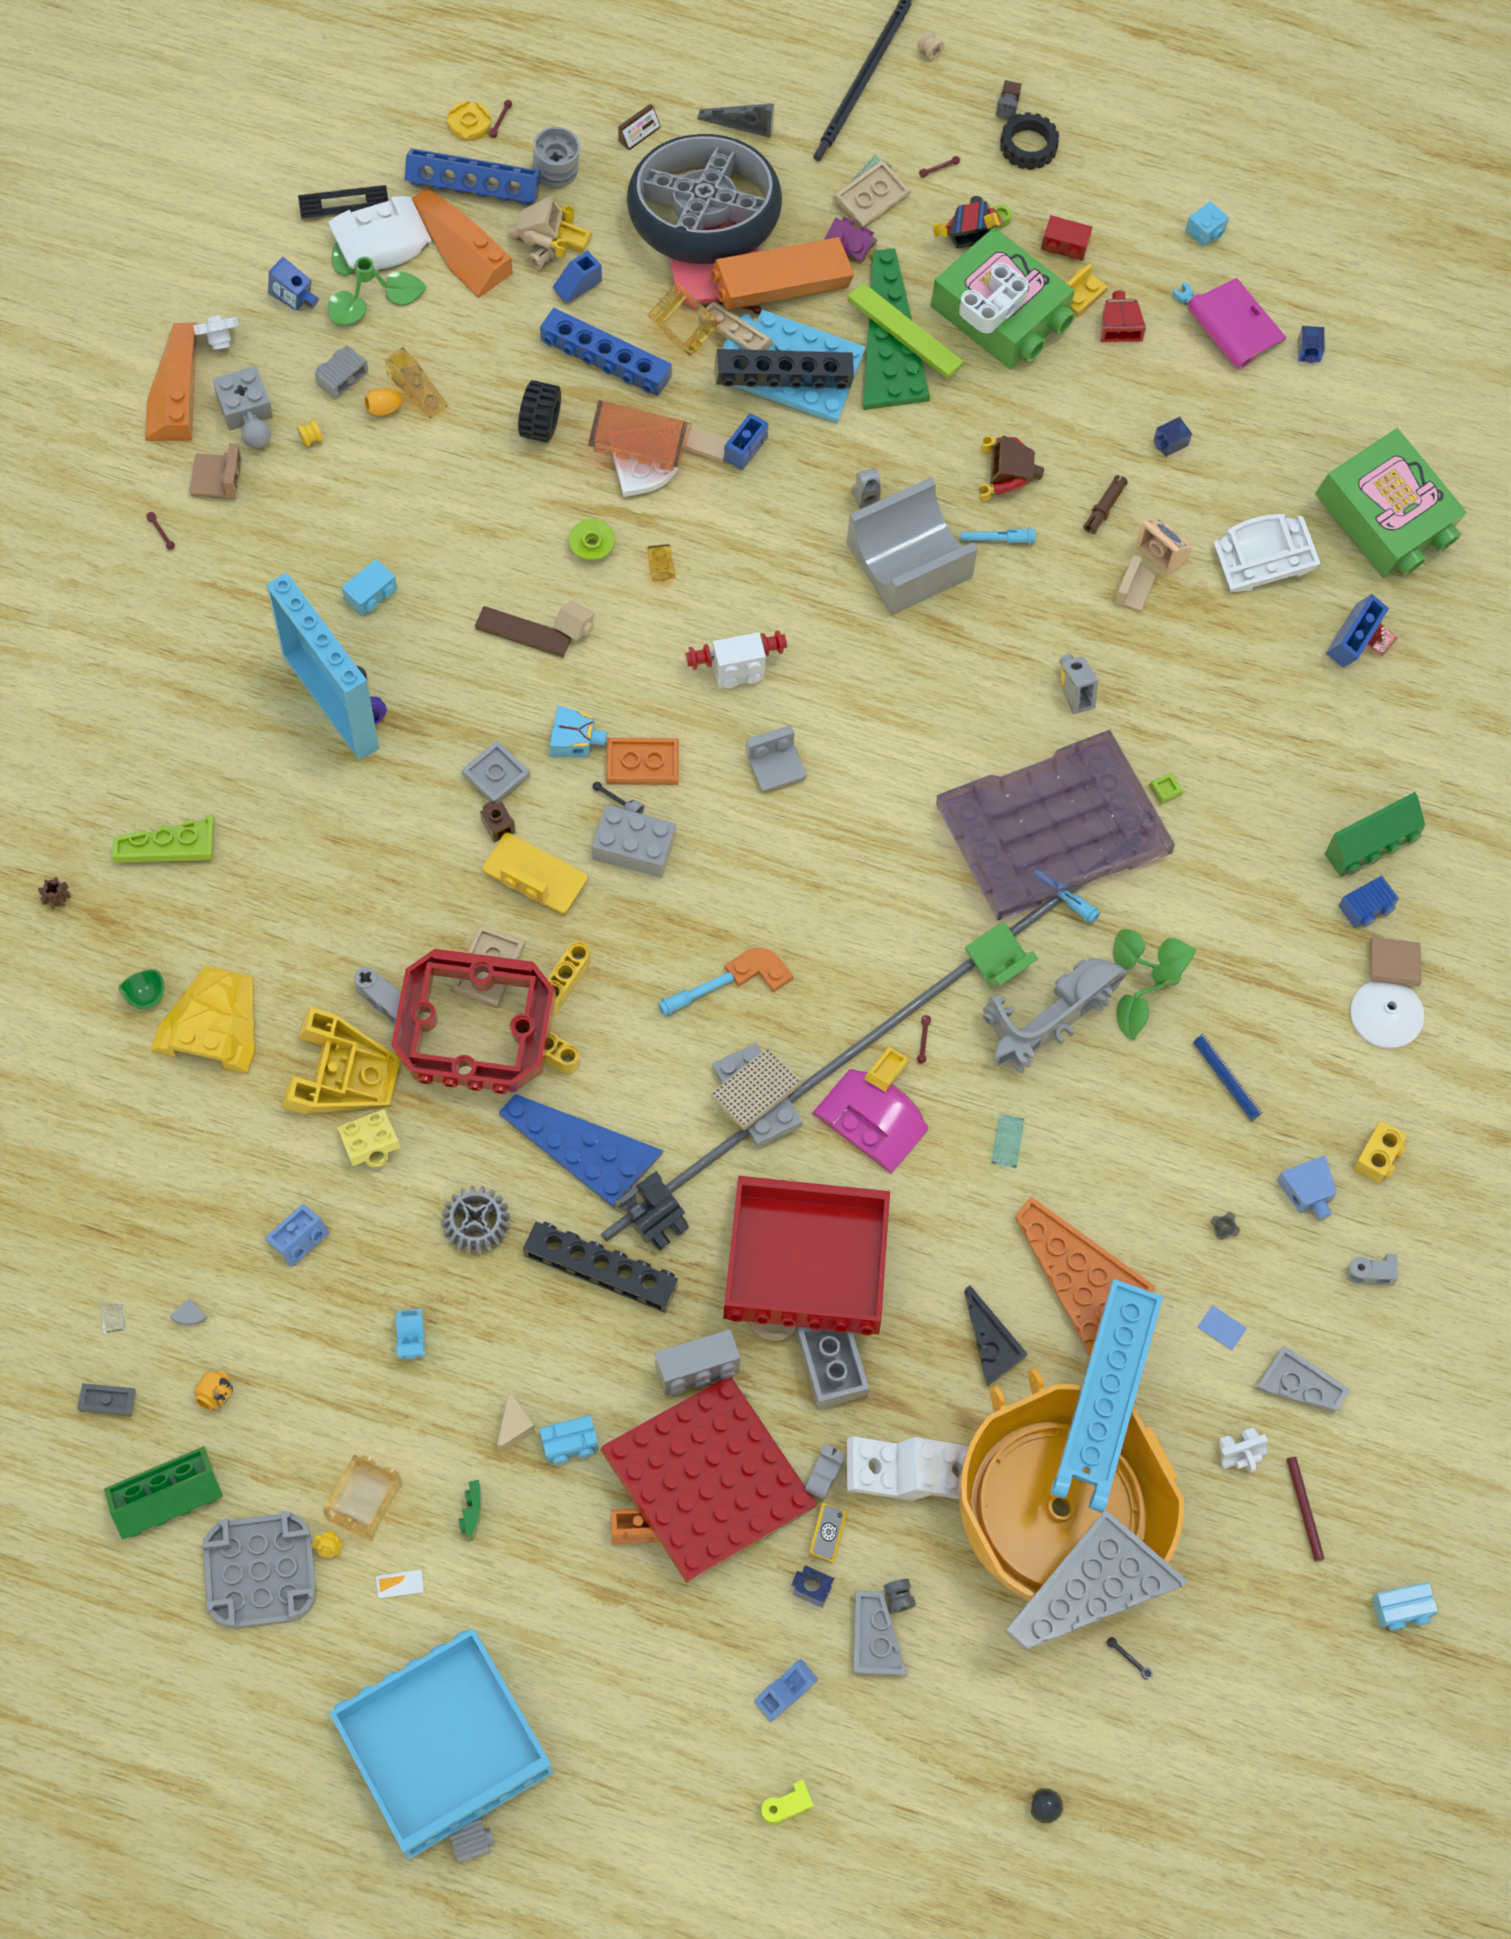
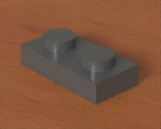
(106, 1399)

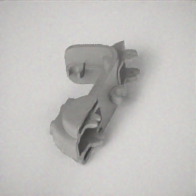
(1077, 995)

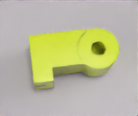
(779, 1810)

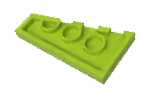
(175, 843)

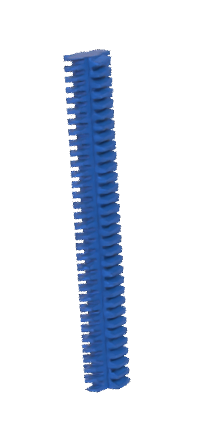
(1227, 1078)

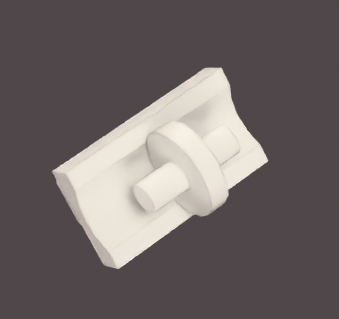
(1243, 1453)

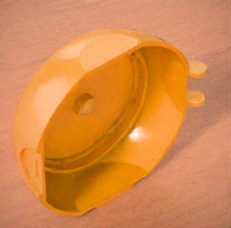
(1010, 1481)

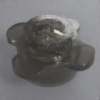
(1221, 1232)

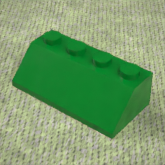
(1376, 835)
(163, 1493)

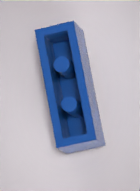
(1357, 630)

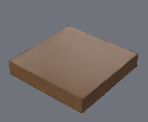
(1395, 961)

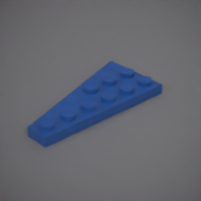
(591, 1153)

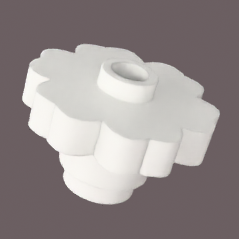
(217, 330)

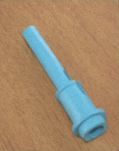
(1010, 536)
(1081, 907)
(684, 998)

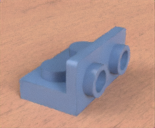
(297, 1234)

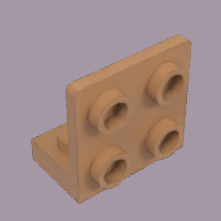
(217, 474)

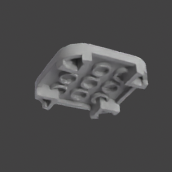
(259, 1570)

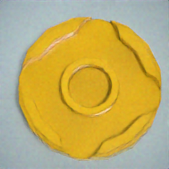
(469, 120)

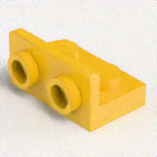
(1087, 289)

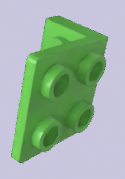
(999, 955)

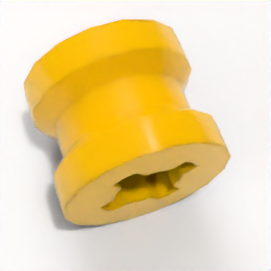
(309, 433)

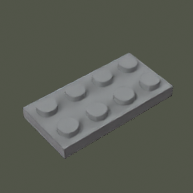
(776, 1122)

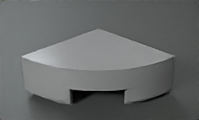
(188, 1314)

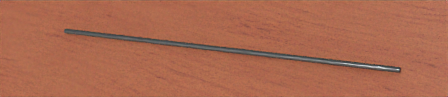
(840, 1060)

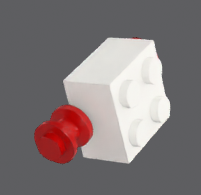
(737, 658)

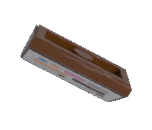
(638, 127)

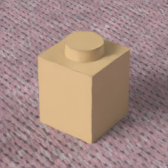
(574, 620)

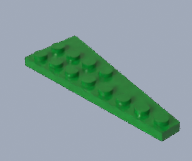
(892, 370)

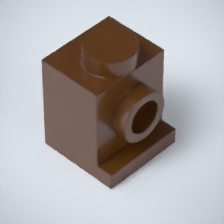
(497, 826)

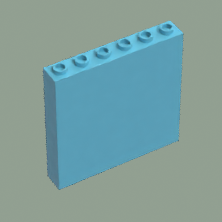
(323, 666)
(441, 1743)

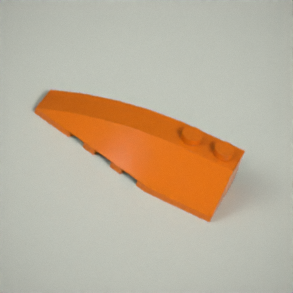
(464, 245)
(172, 392)

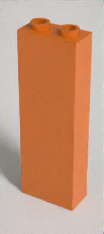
(782, 273)

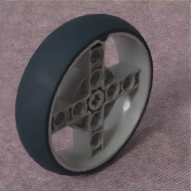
(704, 198)

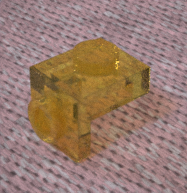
(660, 562)

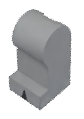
(867, 485)
(1373, 1271)
(825, 1471)

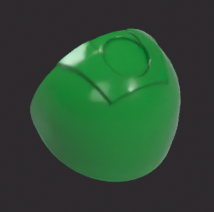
(143, 989)

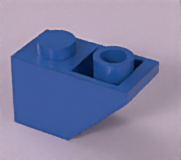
(578, 277)

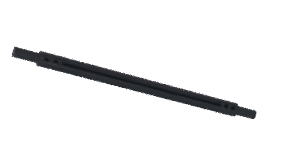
(862, 78)

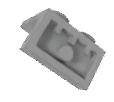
(775, 758)

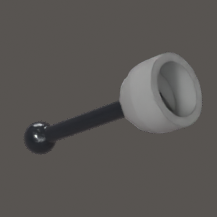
(632, 805)

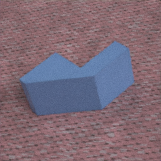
(786, 1690)

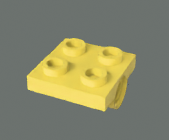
(369, 1139)

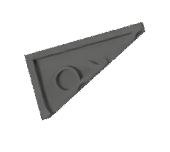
(748, 118)

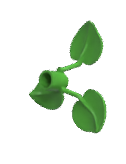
(348, 309)
(1173, 958)

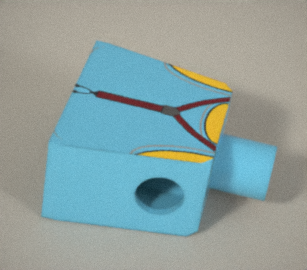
(574, 734)

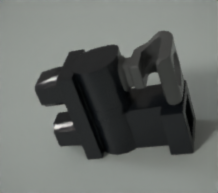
(660, 1214)

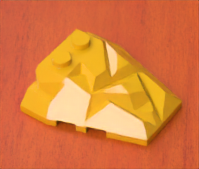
(212, 1020)

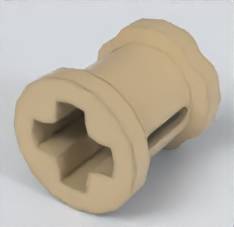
(541, 257)

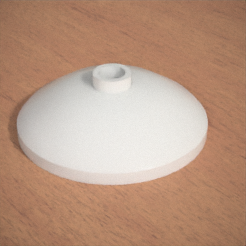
(1384, 1026)

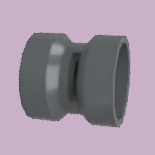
(899, 1595)

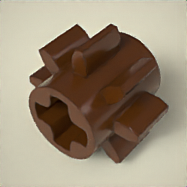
(51, 898)

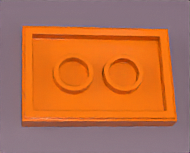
(643, 761)

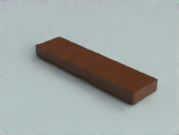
(523, 631)

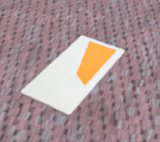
(399, 1584)

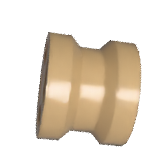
(930, 45)

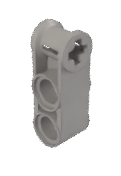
(378, 992)

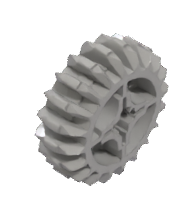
(468, 1227)

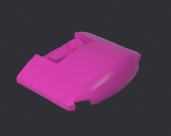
(873, 1120)

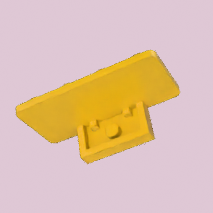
(535, 873)

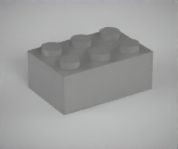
(634, 841)
(697, 1363)
(832, 1366)

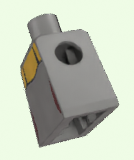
(1078, 683)

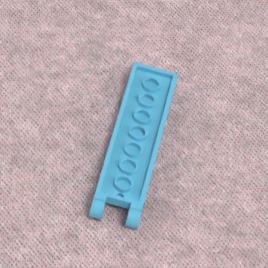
(1108, 1391)

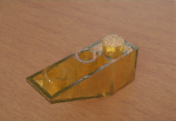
(414, 382)

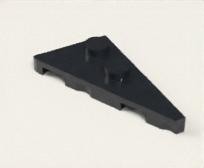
(995, 1344)

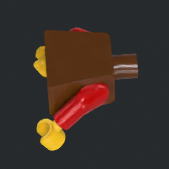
(1010, 466)

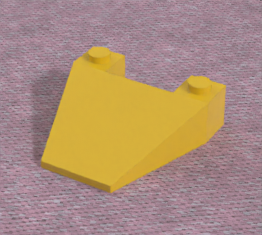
(350, 1069)

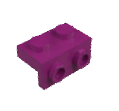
(855, 241)

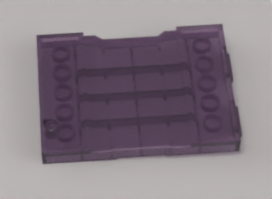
(1054, 825)

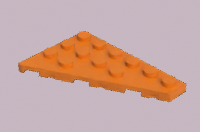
(1074, 1267)

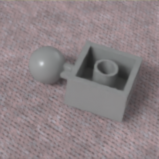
(245, 405)

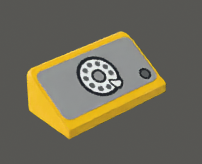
(827, 1533)

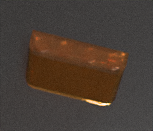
(639, 435)

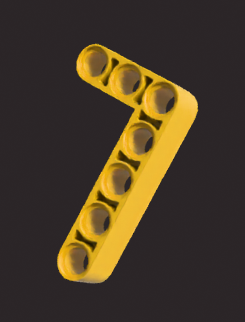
(563, 988)

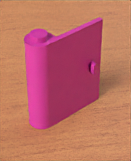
(1235, 322)

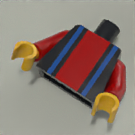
(969, 223)

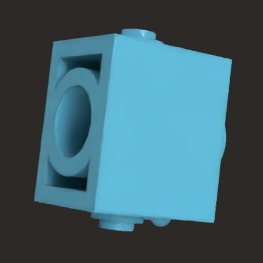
(1207, 224)

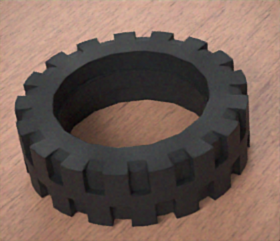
(1029, 123)

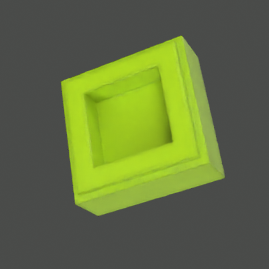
(1166, 788)

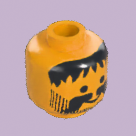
(213, 1390)

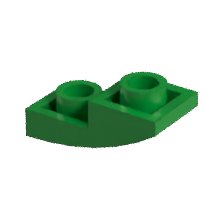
(471, 1519)

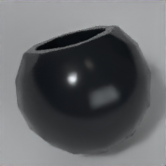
(1046, 1805)

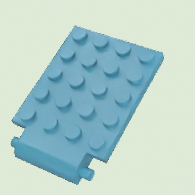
(794, 336)

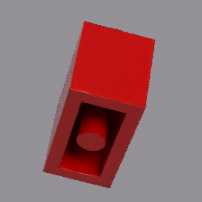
(1066, 238)

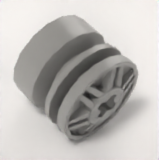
(556, 156)

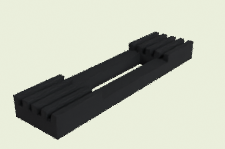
(311, 204)

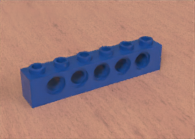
(483, 170)
(599, 342)

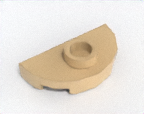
(772, 1331)

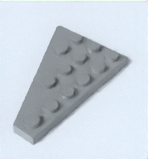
(1096, 1580)

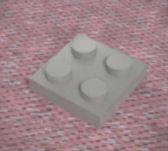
(495, 772)

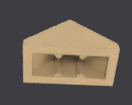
(514, 1425)

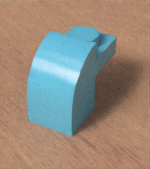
(410, 1333)

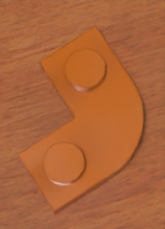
(760, 962)

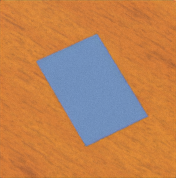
(1222, 1327)

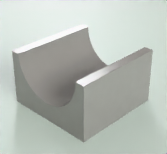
(909, 547)

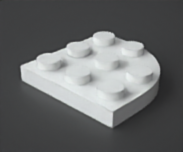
(640, 478)

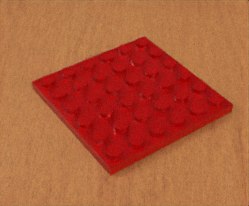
(708, 1478)

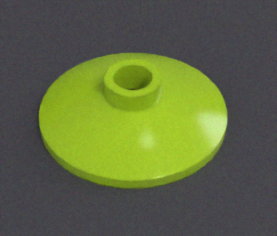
(591, 531)

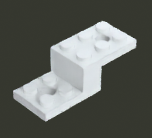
(904, 1469)

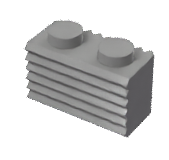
(341, 371)
(472, 1841)

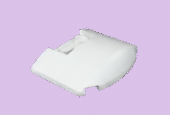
(384, 233)
(1266, 551)

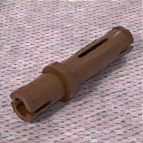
(1101, 511)

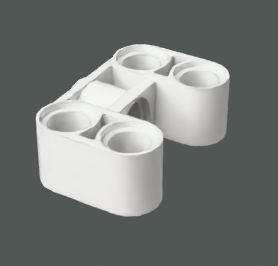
(1009, 294)

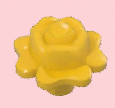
(327, 1544)

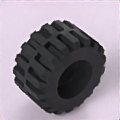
(539, 411)

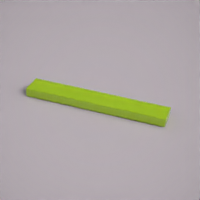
(905, 330)

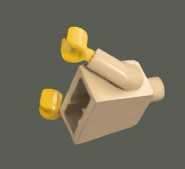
(541, 224)

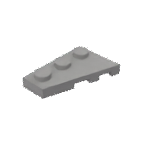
(1302, 1382)
(874, 1638)

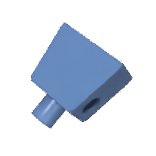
(1309, 1186)

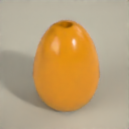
(382, 401)

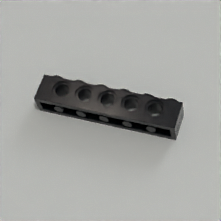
(792, 361)
(657, 1297)

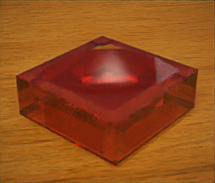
(1382, 639)

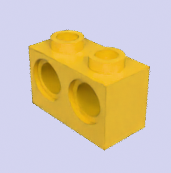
(1377, 1150)

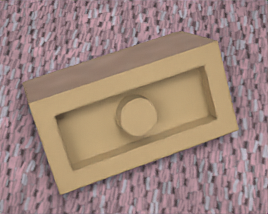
(1135, 586)

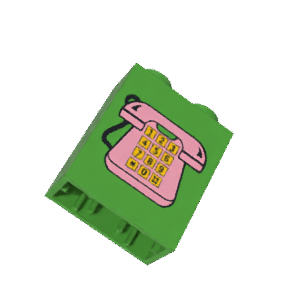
(1025, 331)
(1392, 504)

